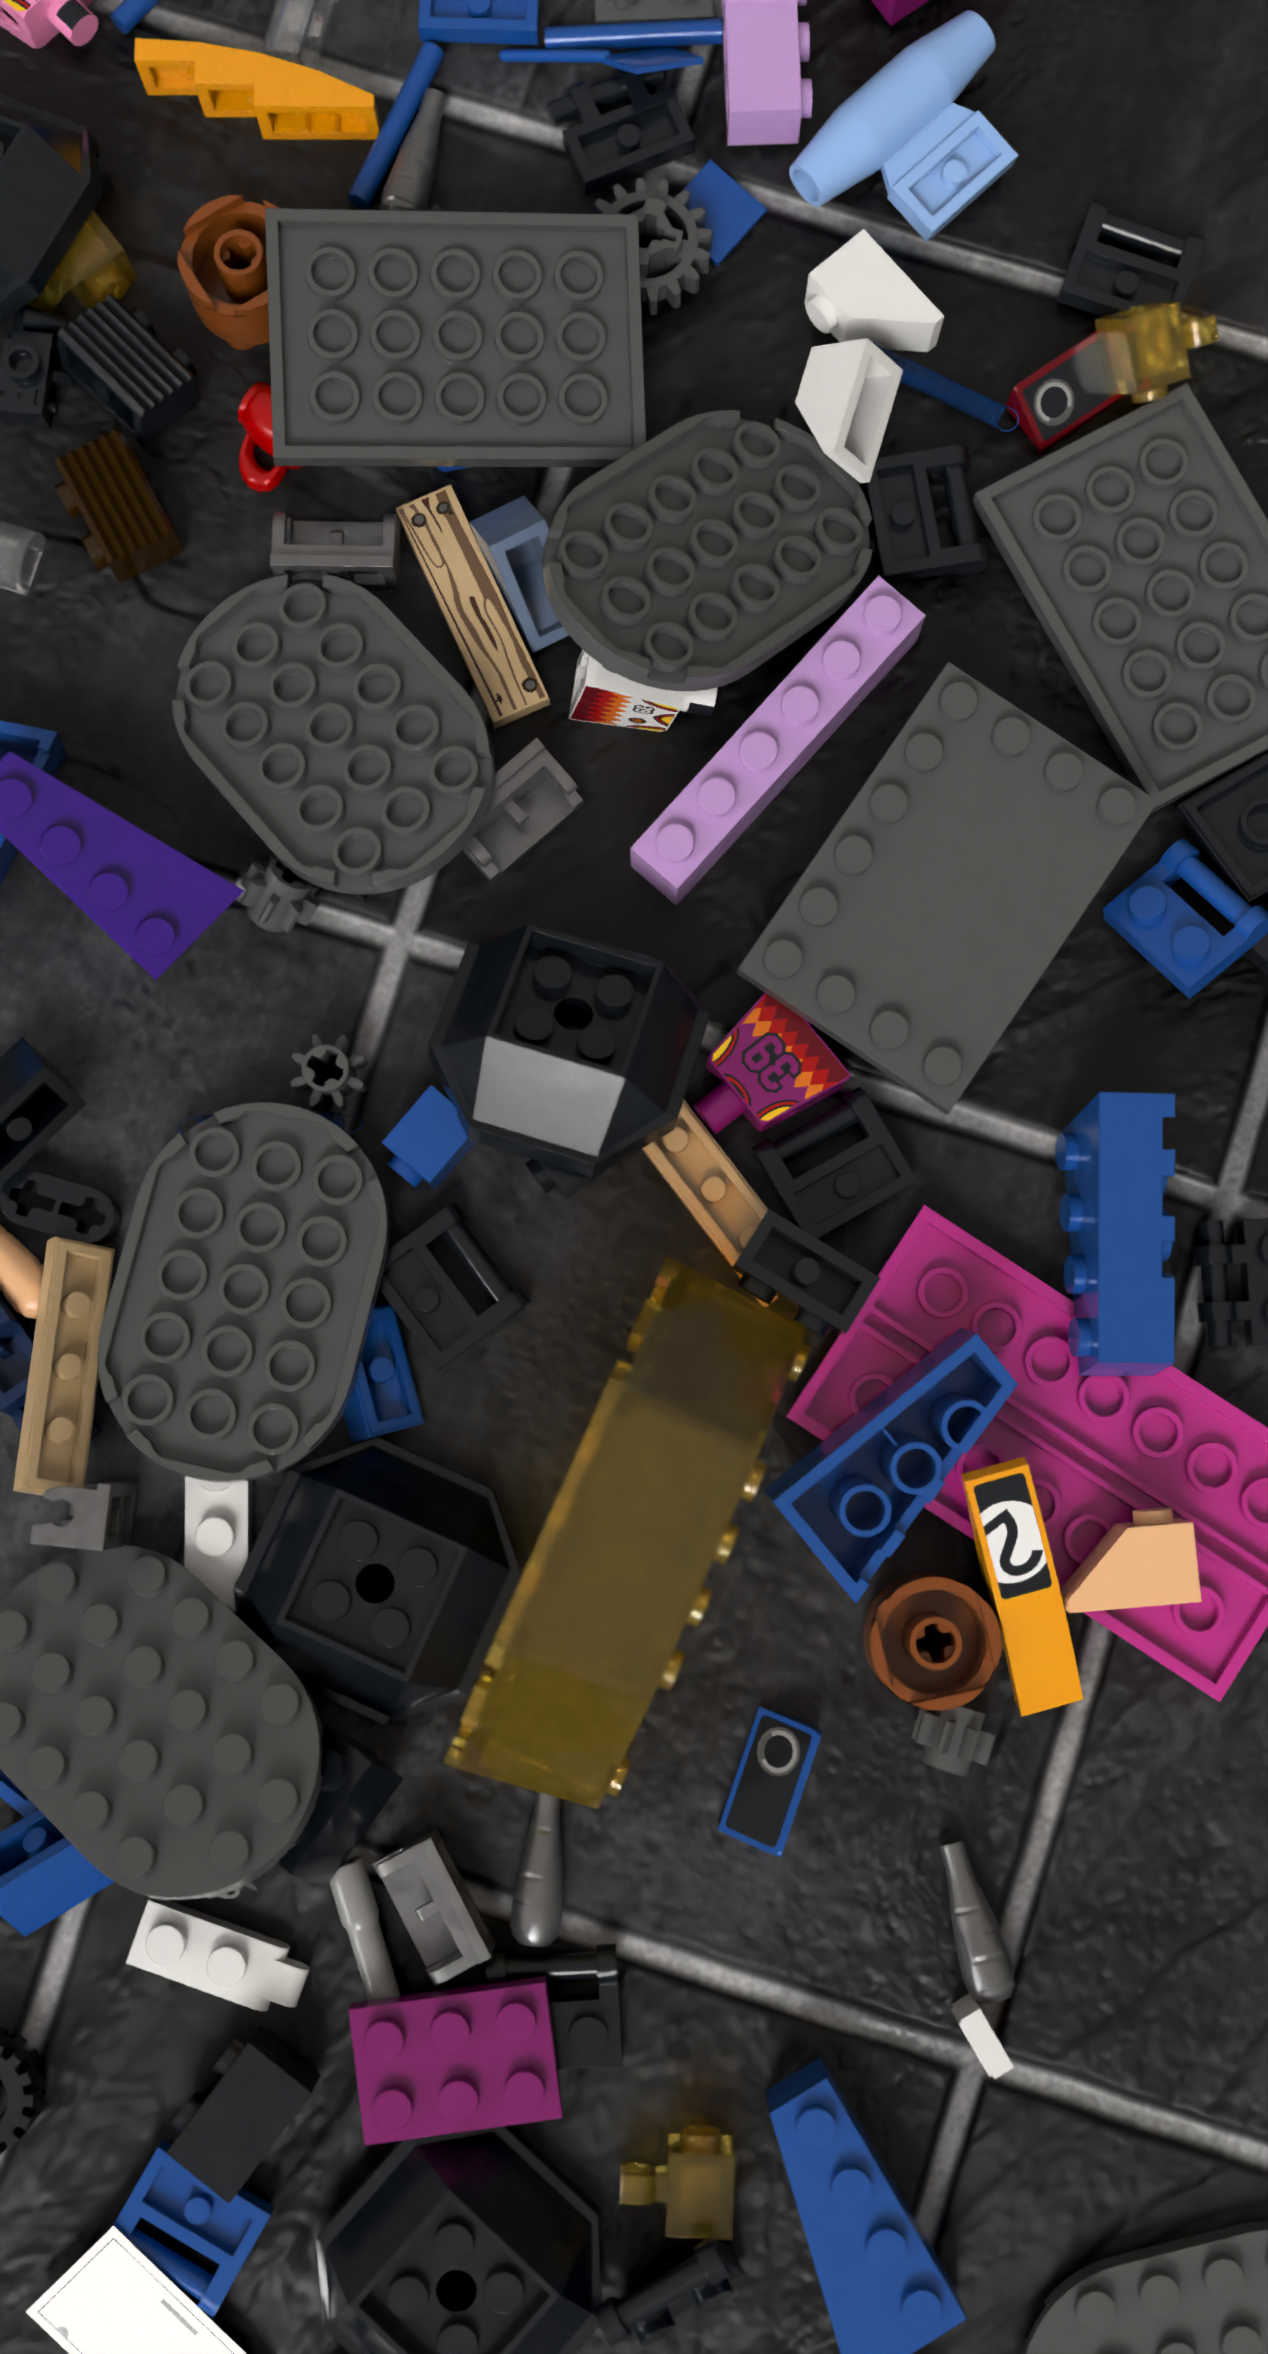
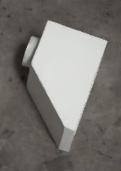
(870, 297)
(848, 402)

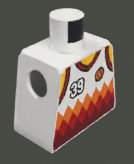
(617, 701)

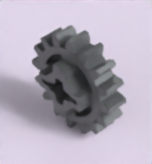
(669, 260)

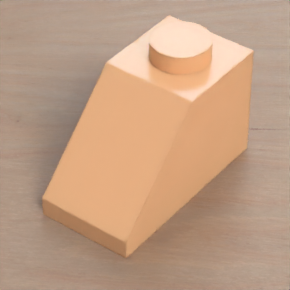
(1138, 1566)

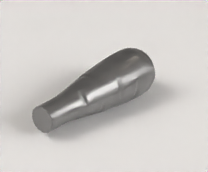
(414, 168)
(539, 1883)
(977, 1936)

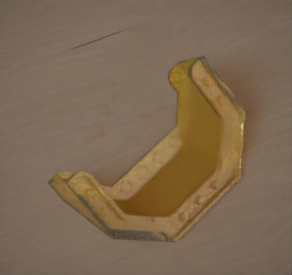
(631, 1542)

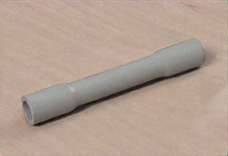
(360, 1919)

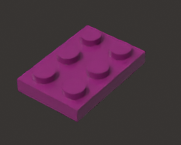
(455, 2060)

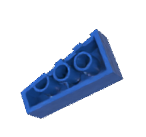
(1119, 1234)
(891, 1458)
(866, 2246)

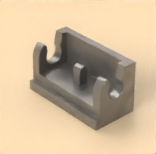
(349, 550)
(526, 805)
(100, 1514)
(435, 1906)

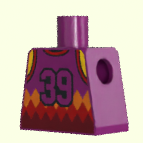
(769, 1069)

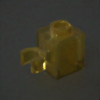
(90, 269)
(1148, 348)
(693, 2184)

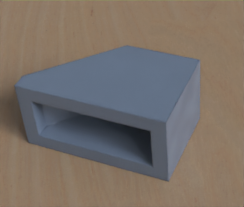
(513, 548)

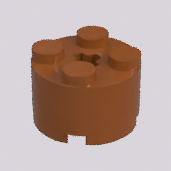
(227, 269)
(962, 1659)

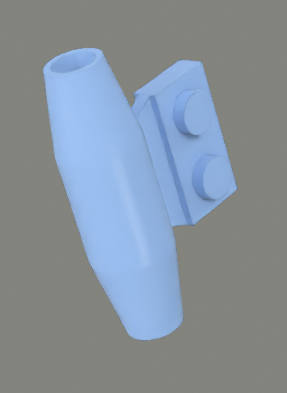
(906, 124)

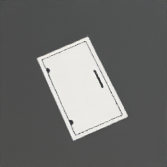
(125, 2306)

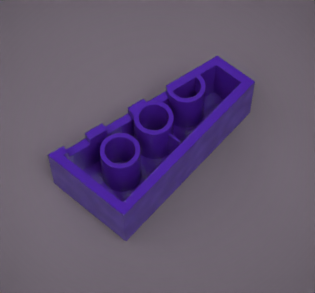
(116, 873)

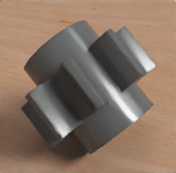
(278, 896)
(333, 1089)
(953, 1738)

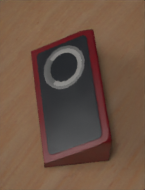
(1062, 395)

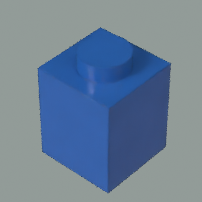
(427, 1140)

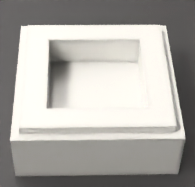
(981, 2037)

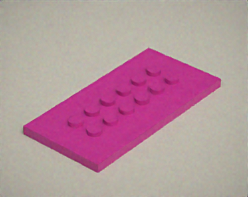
(1088, 1440)

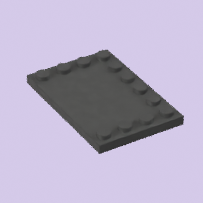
(454, 338)
(1149, 588)
(947, 888)

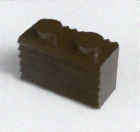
(118, 505)

